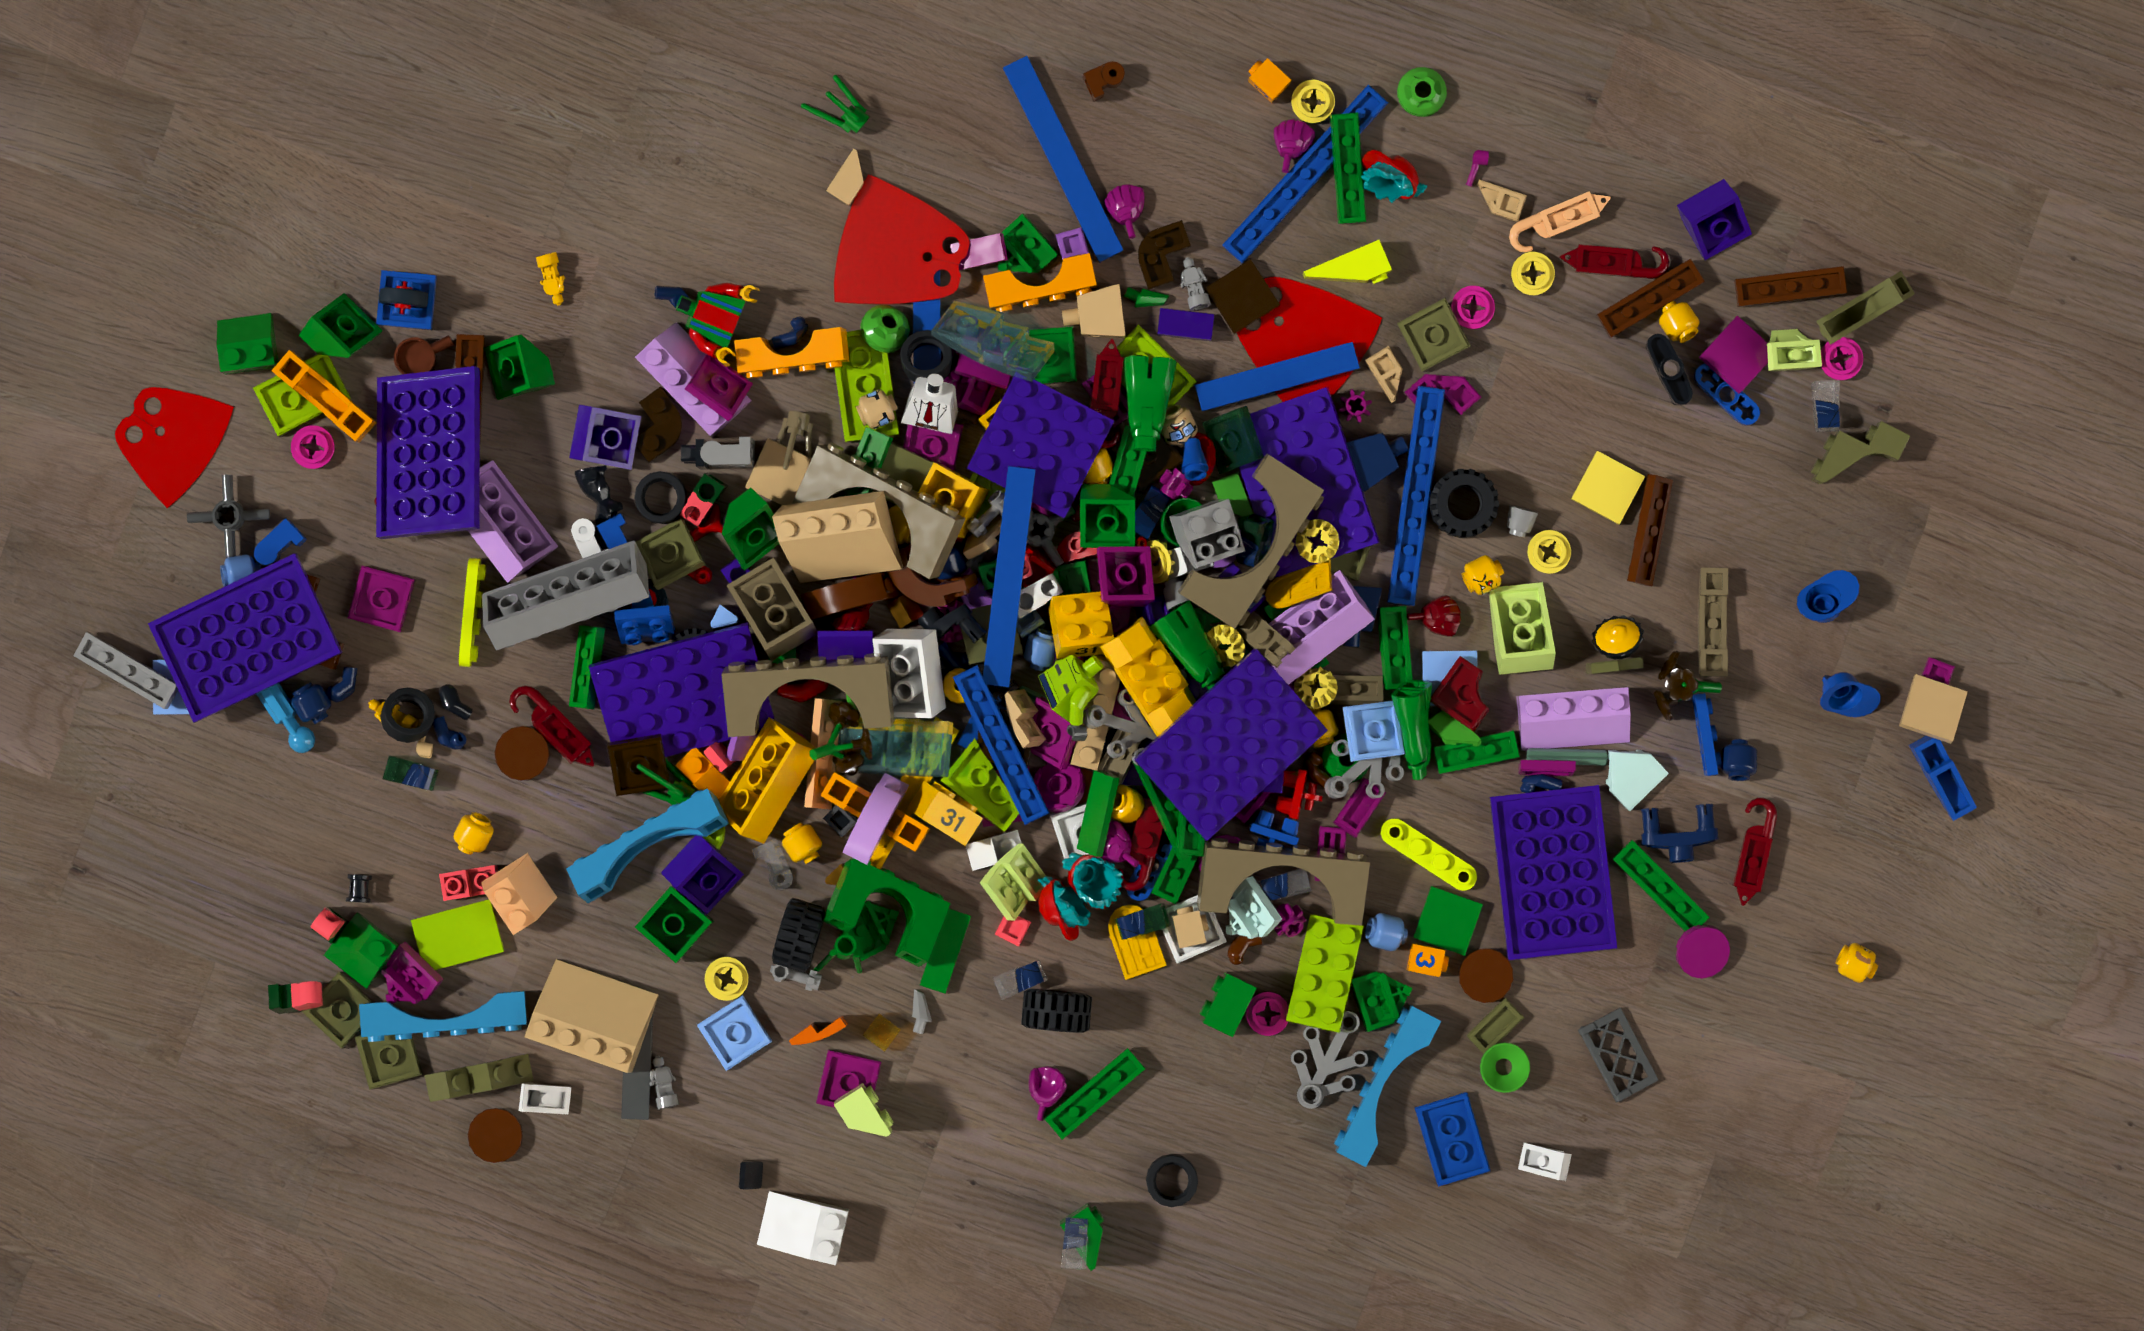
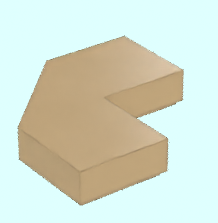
(977, 546)

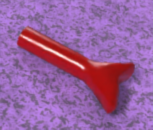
(713, 524)

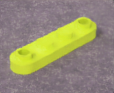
(472, 601)
(1428, 854)

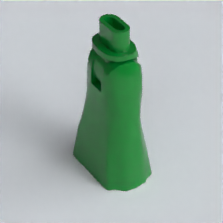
(1148, 397)
(1188, 642)
(1412, 710)

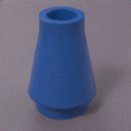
(1194, 461)

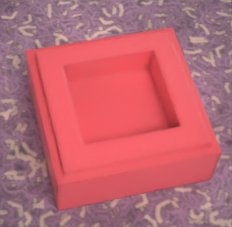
(717, 755)
(1013, 930)

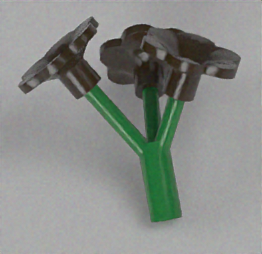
(1681, 685)
(847, 755)

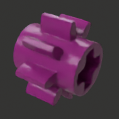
(1358, 413)
(1175, 484)
(1291, 921)

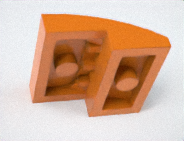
(812, 1033)

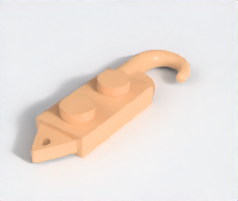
(1559, 218)

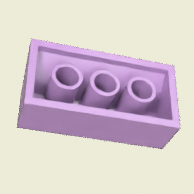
(672, 362)
(508, 527)
(1320, 626)
(1574, 718)

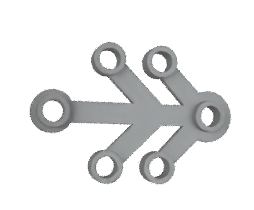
(1138, 728)
(1357, 769)
(1326, 1065)

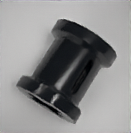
(358, 888)

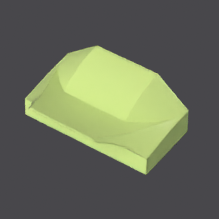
(1792, 351)

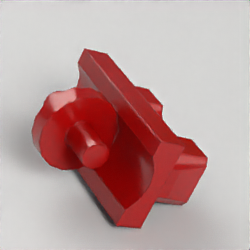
(1293, 806)

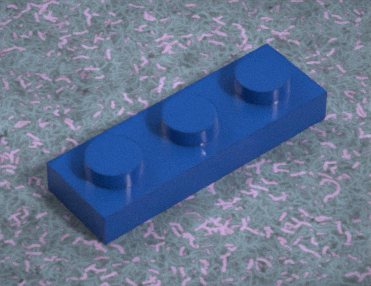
(1706, 734)

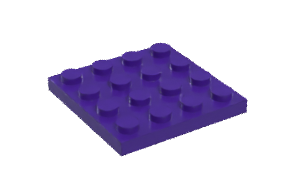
(1045, 433)

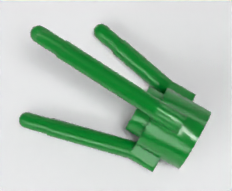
(853, 117)
(678, 791)
(843, 949)

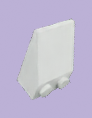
(803, 1227)

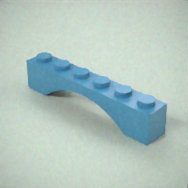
(599, 871)
(384, 1018)
(1413, 1034)

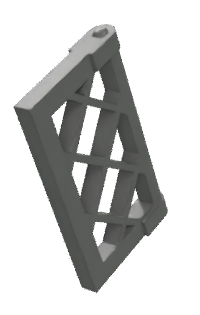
(1640, 1055)

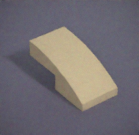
(1020, 713)

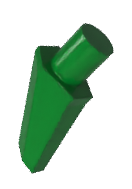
(1146, 297)

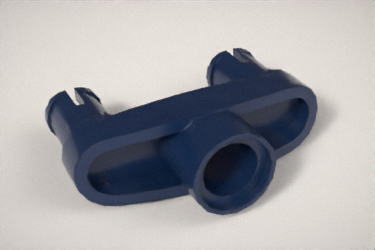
(1679, 844)

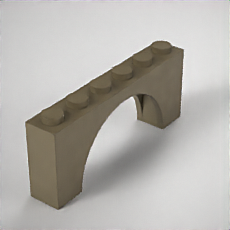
(930, 524)
(1231, 596)
(862, 679)
(1229, 864)

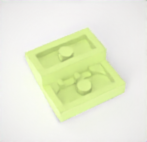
(1014, 881)

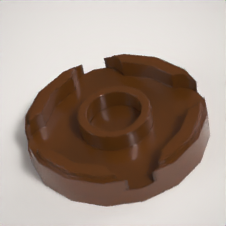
(522, 753)
(1485, 975)
(495, 1135)

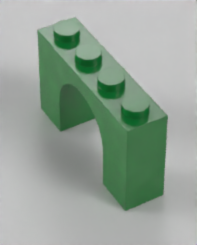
(922, 909)

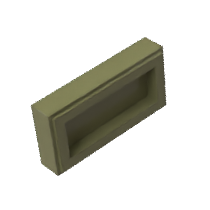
(1495, 1025)

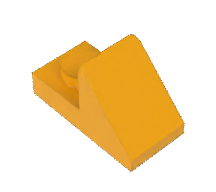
(702, 772)

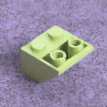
(861, 1112)

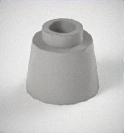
(1520, 520)
(1171, 595)

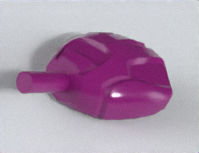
(1292, 140)
(1126, 205)
(1118, 845)
(1046, 1087)

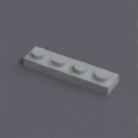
(126, 670)

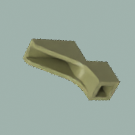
(1865, 307)
(1846, 450)
(479, 1077)

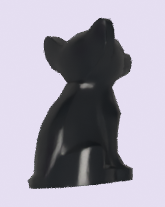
(595, 487)

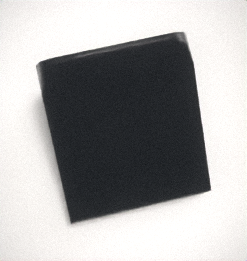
(840, 820)
(750, 1174)

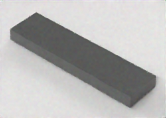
(636, 1084)

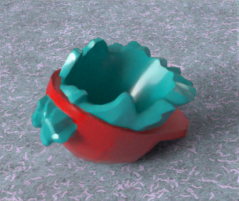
(1390, 176)
(1093, 879)
(1062, 907)

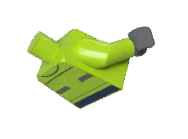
(1069, 689)

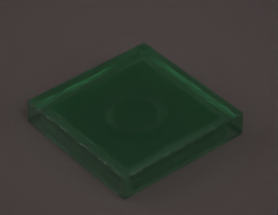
(1233, 439)

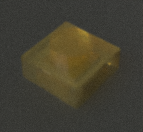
(881, 1032)

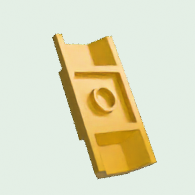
(1149, 675)

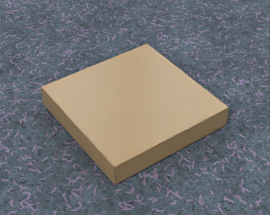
(771, 479)
(1933, 708)

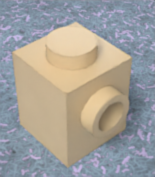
(1190, 927)

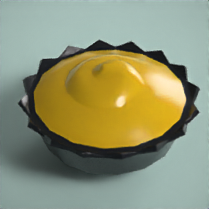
(1618, 637)

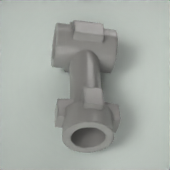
(977, 526)
(811, 980)

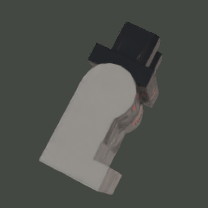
(718, 455)

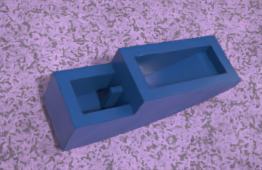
(1943, 776)

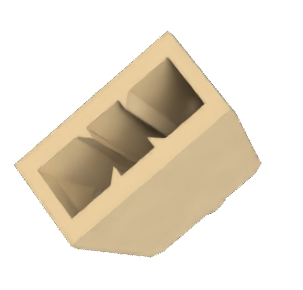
(1098, 314)

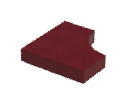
(1460, 695)

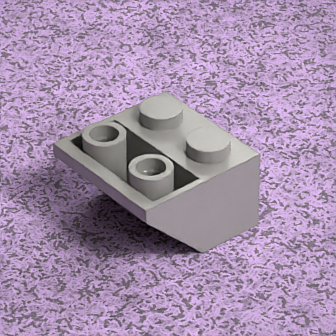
(1207, 532)

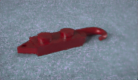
(1614, 261)
(1107, 386)
(555, 727)
(1144, 845)
(1755, 852)

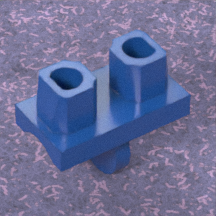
(1263, 826)

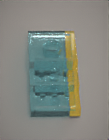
(991, 341)
(906, 748)

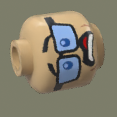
(876, 409)
(1178, 426)

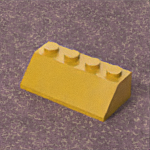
(766, 780)

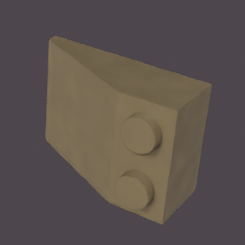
(772, 609)

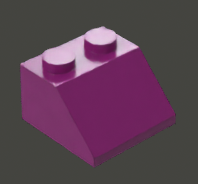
(1125, 576)

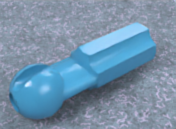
(280, 709)

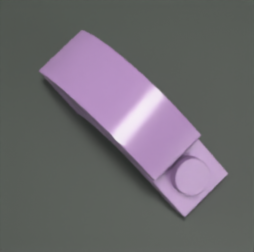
(875, 818)

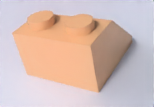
(519, 893)

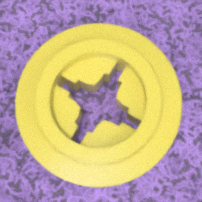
(1323, 94)
(1542, 282)
(1328, 535)
(1561, 548)
(1164, 570)
(1227, 635)
(1322, 696)
(714, 983)

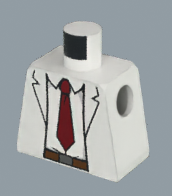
(931, 404)

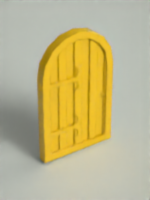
(1300, 585)
(1138, 953)

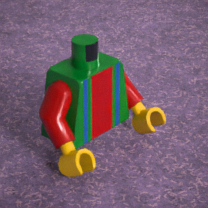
(715, 316)

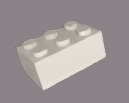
(913, 671)

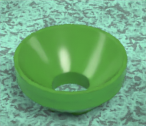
(1421, 106)
(878, 335)
(1518, 1073)

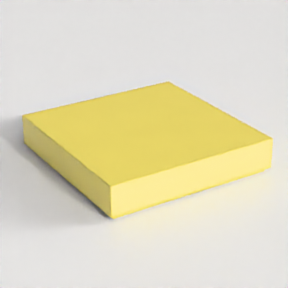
(1608, 487)

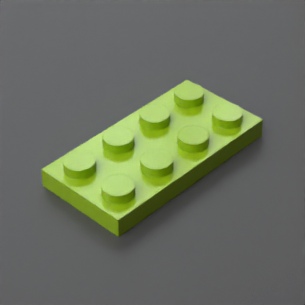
(863, 374)
(1324, 974)

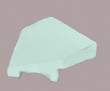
(1633, 775)
(1251, 911)

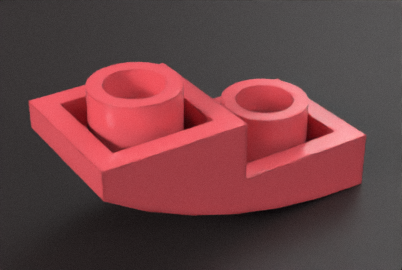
(465, 882)

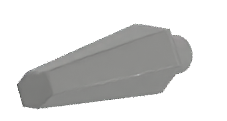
(920, 1012)

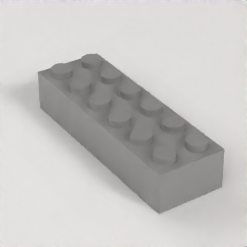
(565, 595)

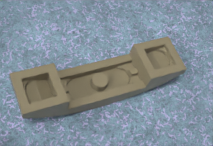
(1713, 622)

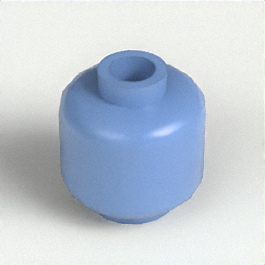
(237, 568)
(1040, 650)
(1386, 932)

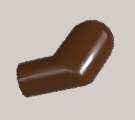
(1312, 765)
(1239, 947)

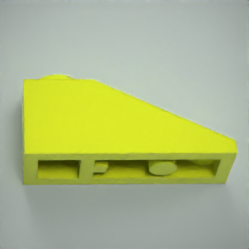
(1355, 266)

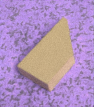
(848, 180)
(1502, 200)
(1386, 371)

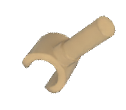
(424, 749)

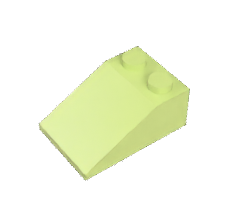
(1521, 628)

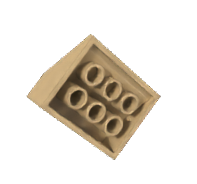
(838, 537)
(592, 1016)

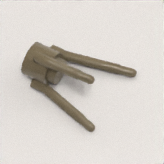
(797, 424)

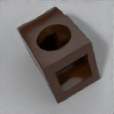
(1104, 76)

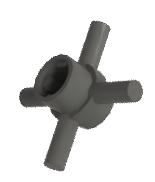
(222, 508)
(1045, 540)

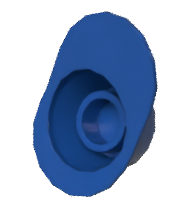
(1828, 596)
(1848, 696)

